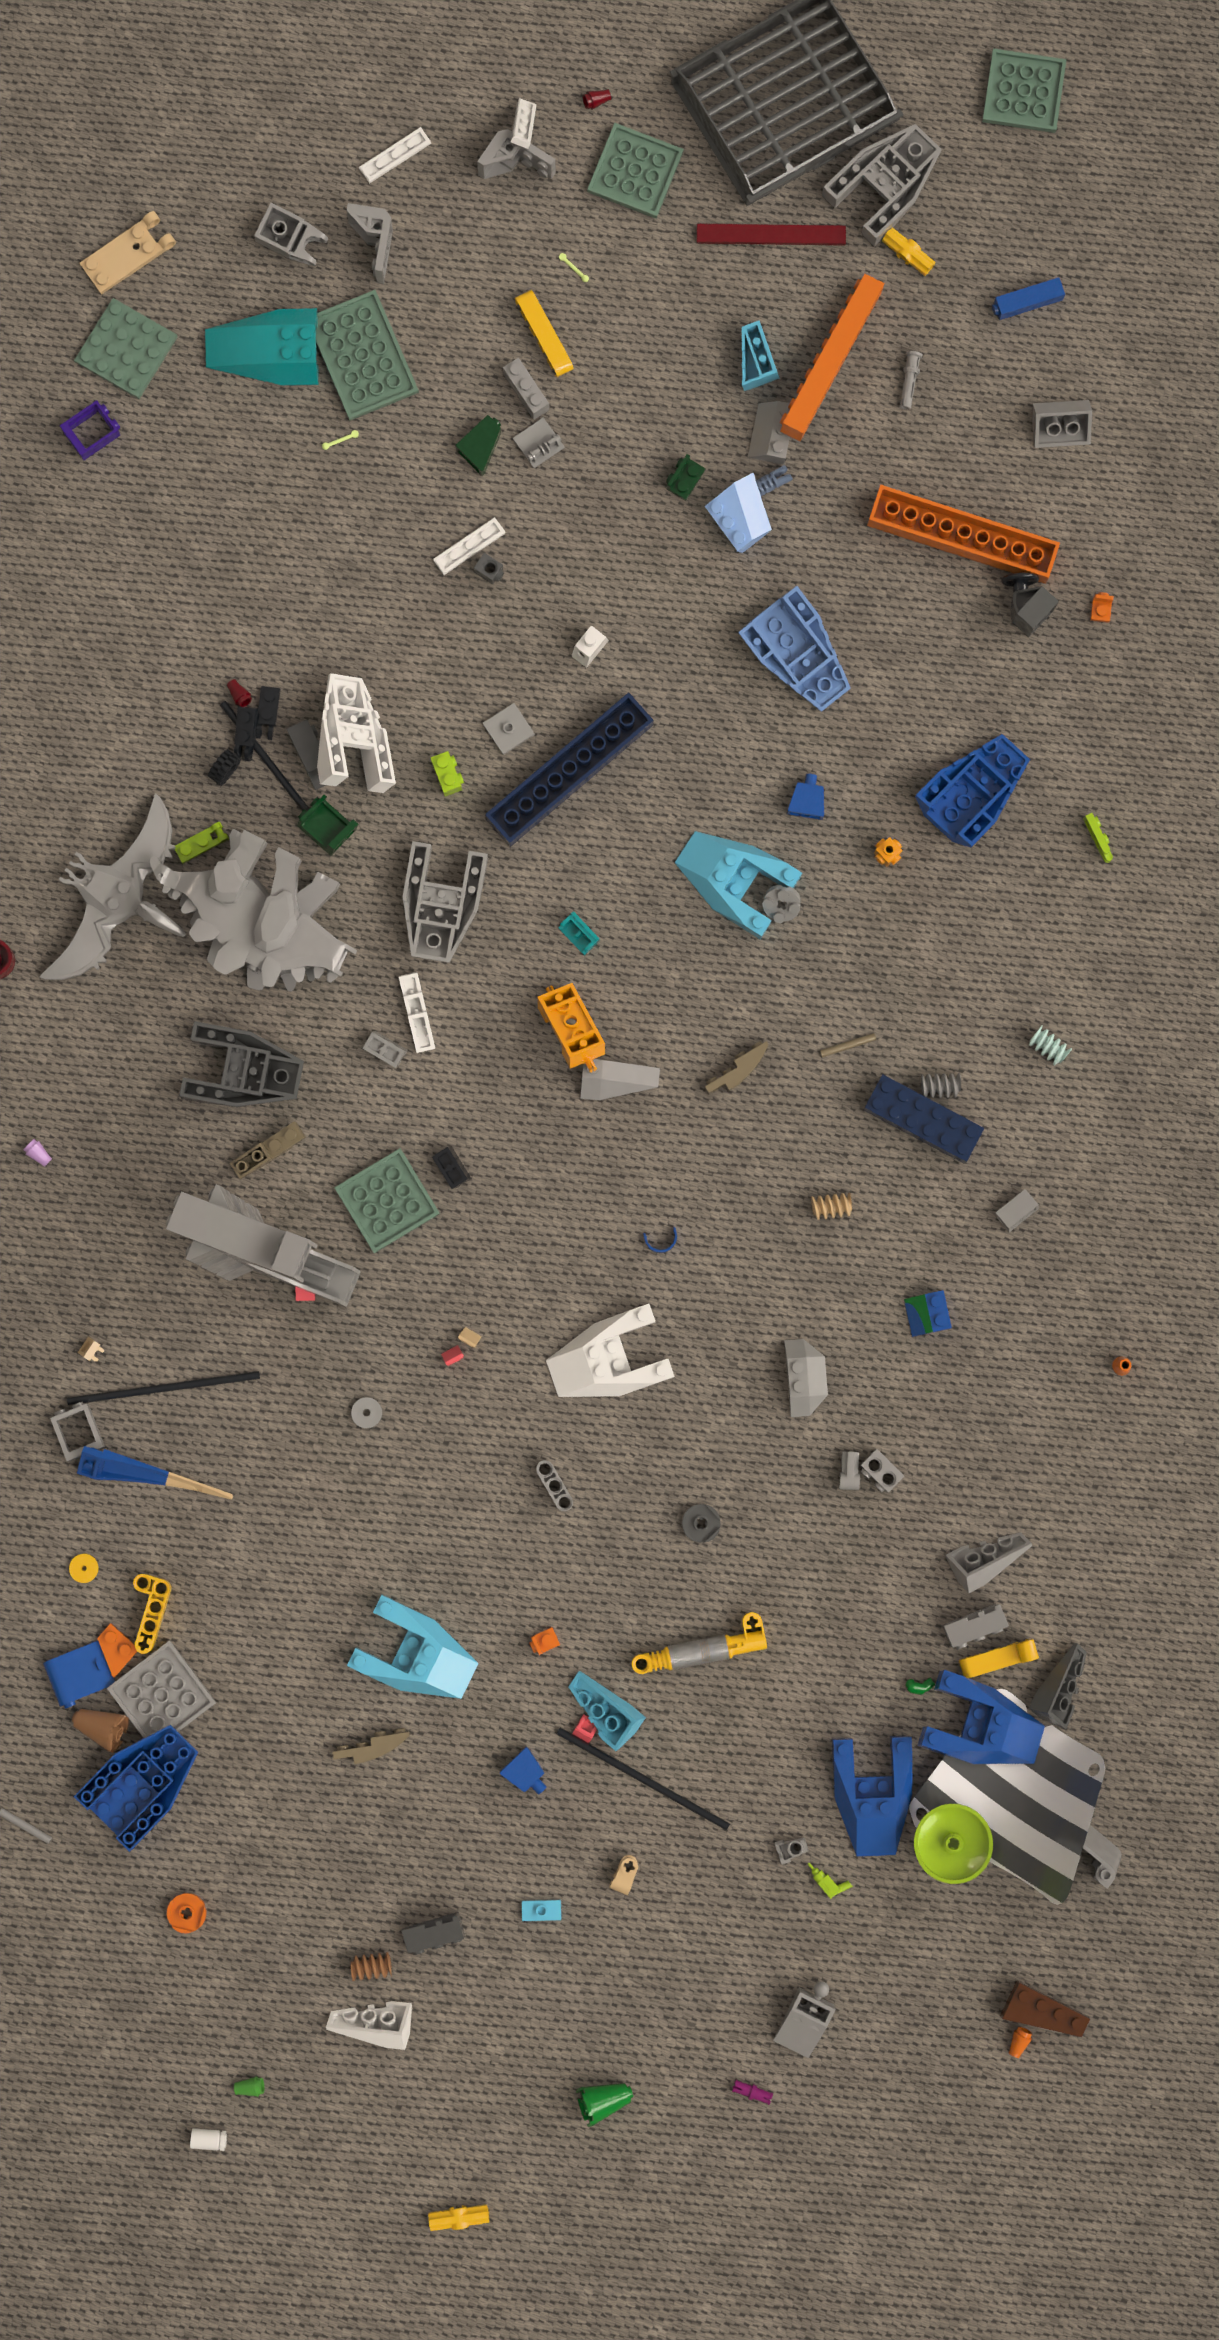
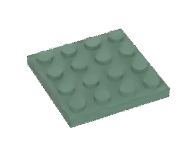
(1024, 90)
(635, 170)
(126, 348)
(387, 1200)

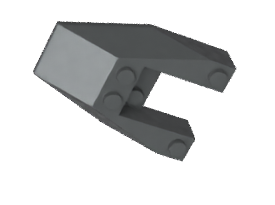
(252, 1071)

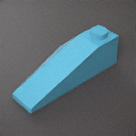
(610, 1714)

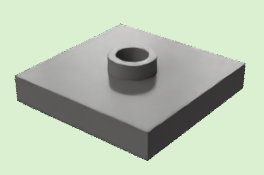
(508, 729)

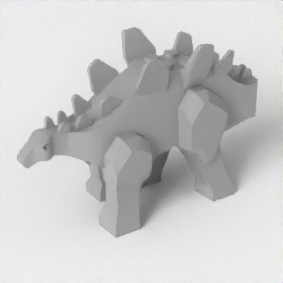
(256, 927)

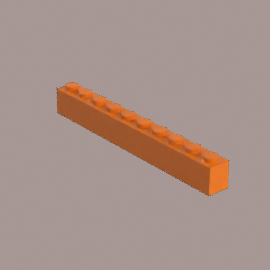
(832, 357)

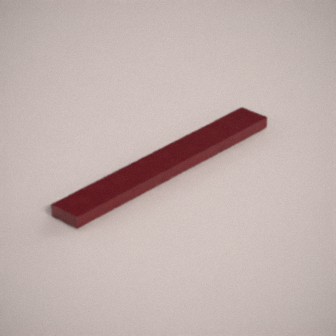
(771, 234)

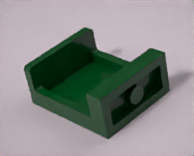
(326, 825)

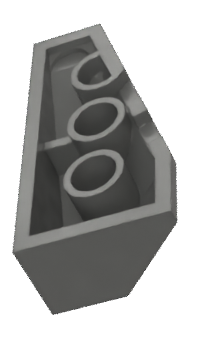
(1055, 1694)

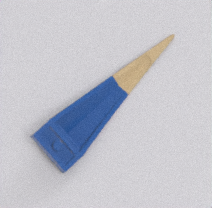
(113, 1466)

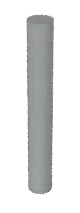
(25, 1826)

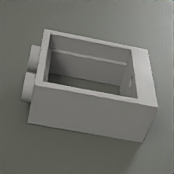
(62, 1414)

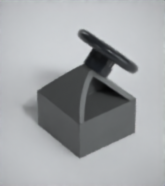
(1031, 605)

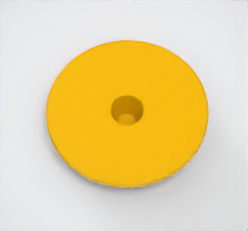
(78, 1573)

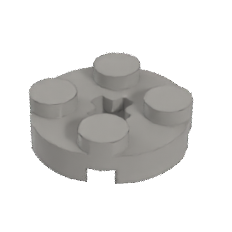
(778, 912)

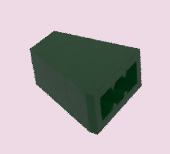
(480, 444)

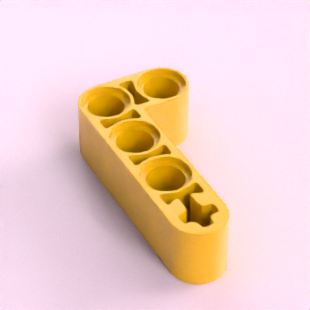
(149, 1614)
(999, 1658)

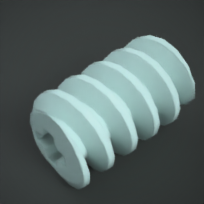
(1049, 1046)

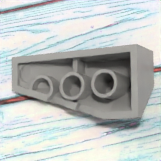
(617, 1079)
(980, 1565)

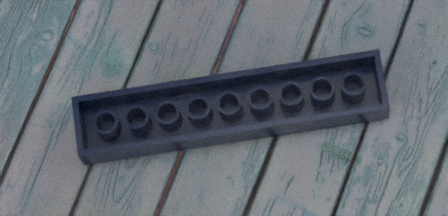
(569, 769)

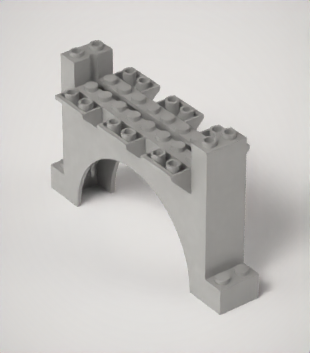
(235, 1240)

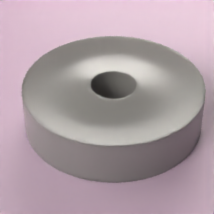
(375, 1412)

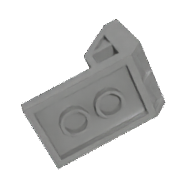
(503, 156)
(369, 224)

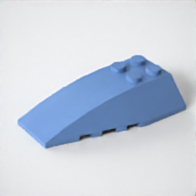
(797, 649)

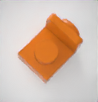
(1101, 607)
(544, 1641)

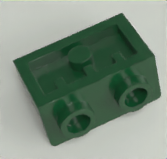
(685, 477)

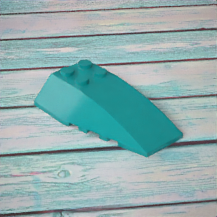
(267, 347)

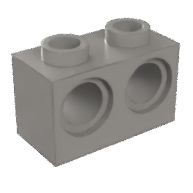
(885, 1466)

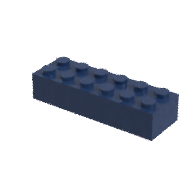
(923, 1119)

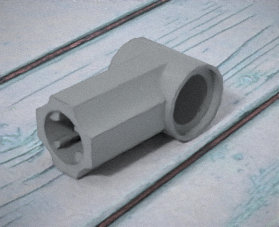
(849, 1472)

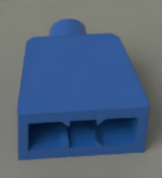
(808, 799)
(524, 1772)

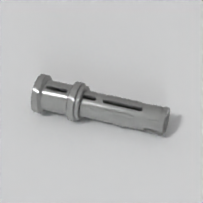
(910, 371)

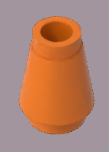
(1117, 1365)
(1020, 2041)

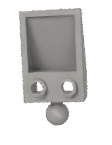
(803, 2023)

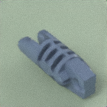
(769, 482)

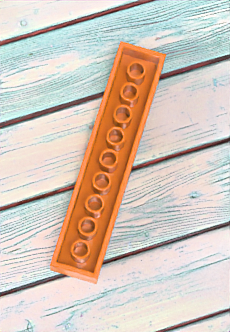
(962, 533)

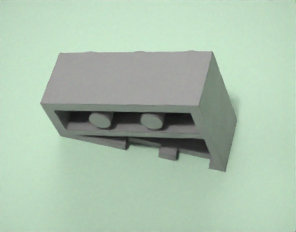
(975, 1626)

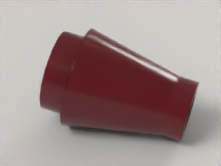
(593, 99)
(239, 693)

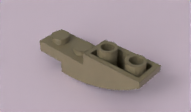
(745, 1065)
(268, 1150)
(380, 1745)

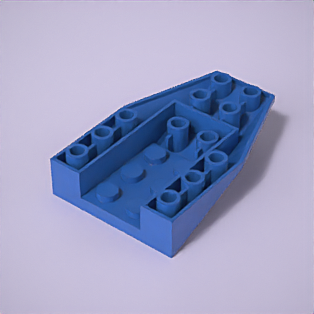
(139, 1784)

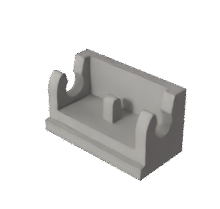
(385, 1049)
(1017, 1210)

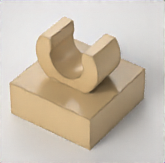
(89, 1348)

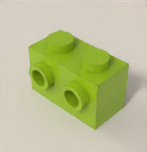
(445, 771)

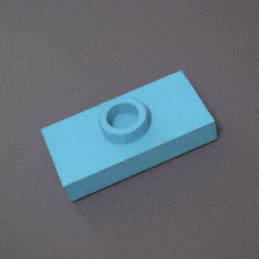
(541, 1910)

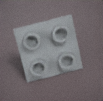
(538, 442)

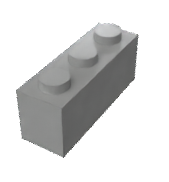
(526, 388)

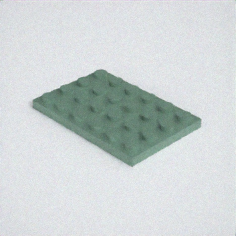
(363, 355)

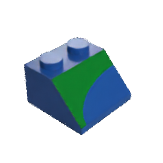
(927, 1313)

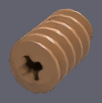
(371, 1966)

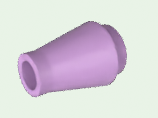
(37, 1152)

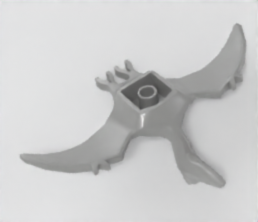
(115, 895)

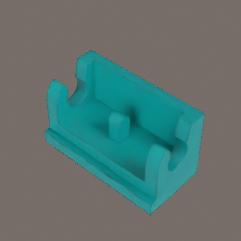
(579, 933)

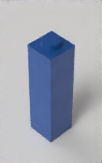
(1028, 298)

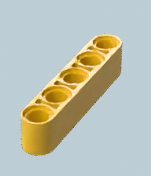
(544, 332)

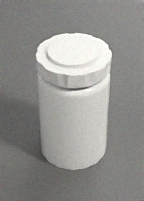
(208, 2139)

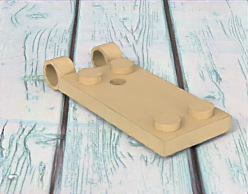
(120, 260)

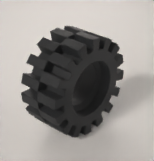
(224, 767)

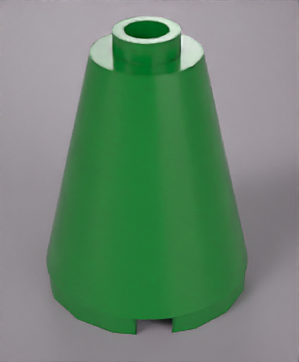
(602, 2101)

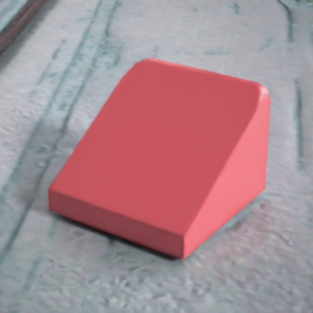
(303, 1295)
(452, 1355)
(585, 1729)

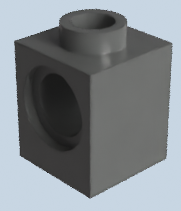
(487, 561)

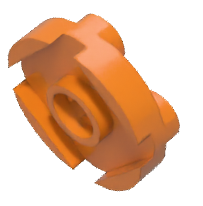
(177, 1919)

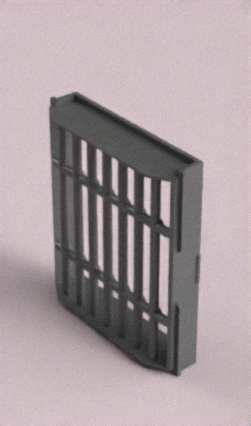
(713, 133)

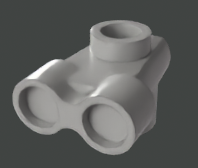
(786, 1849)

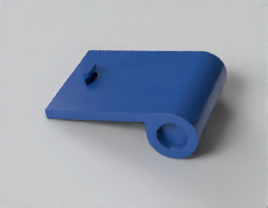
(77, 1675)

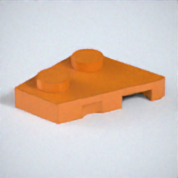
(116, 1649)

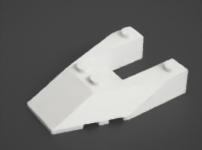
(352, 723)
(597, 1362)

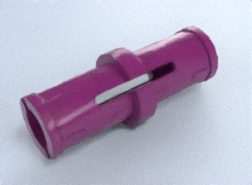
(752, 2092)

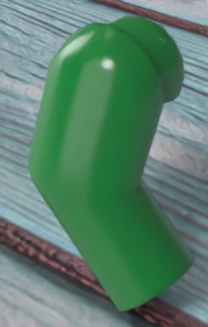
(919, 1688)

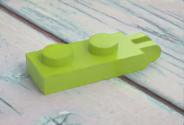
(1099, 838)

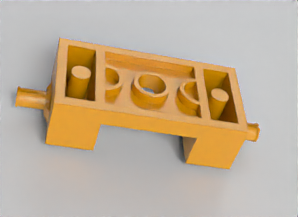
(580, 1041)

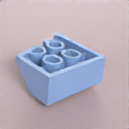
(741, 513)

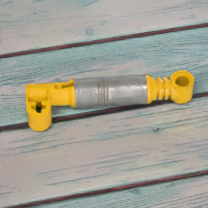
(703, 1652)

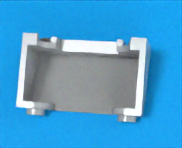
(1106, 1856)

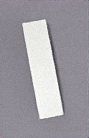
(416, 1012)

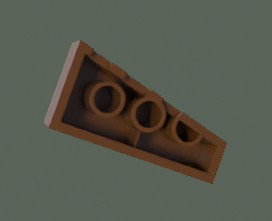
(1039, 2010)

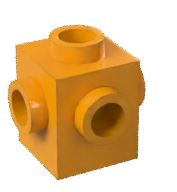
(888, 858)

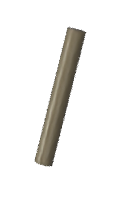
(847, 1045)

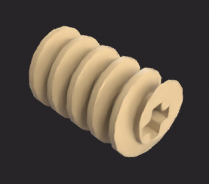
(831, 1206)

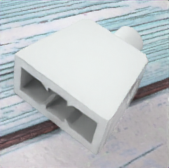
(589, 646)

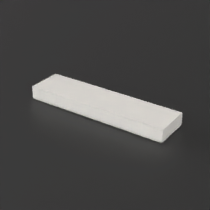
(523, 123)
(394, 155)
(469, 546)

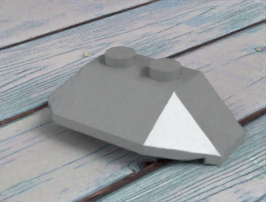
(805, 1377)

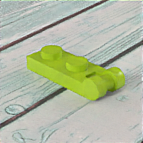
(200, 843)

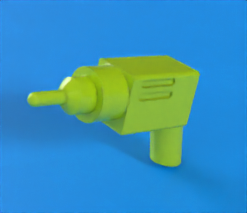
(827, 1883)

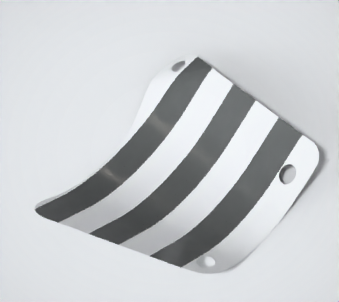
(1033, 1810)

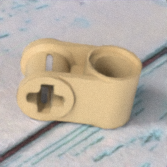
(624, 1878)

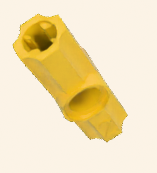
(908, 251)
(458, 2218)

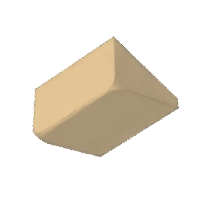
(469, 1337)

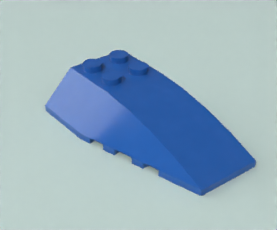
(973, 791)

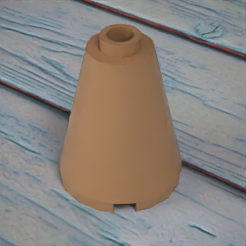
(102, 1727)

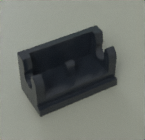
(451, 1167)

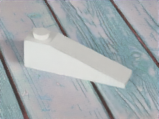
(381, 2026)

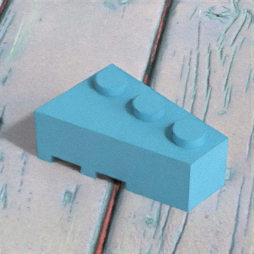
(757, 360)

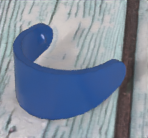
(661, 1251)

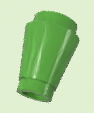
(250, 2087)

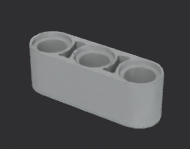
(546, 1479)

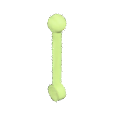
(562, 257)
(354, 434)

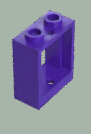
(82, 416)

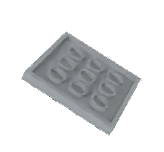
(161, 1692)

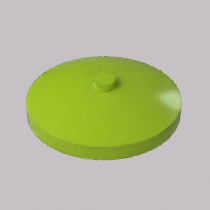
(953, 1843)

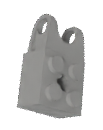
(293, 239)

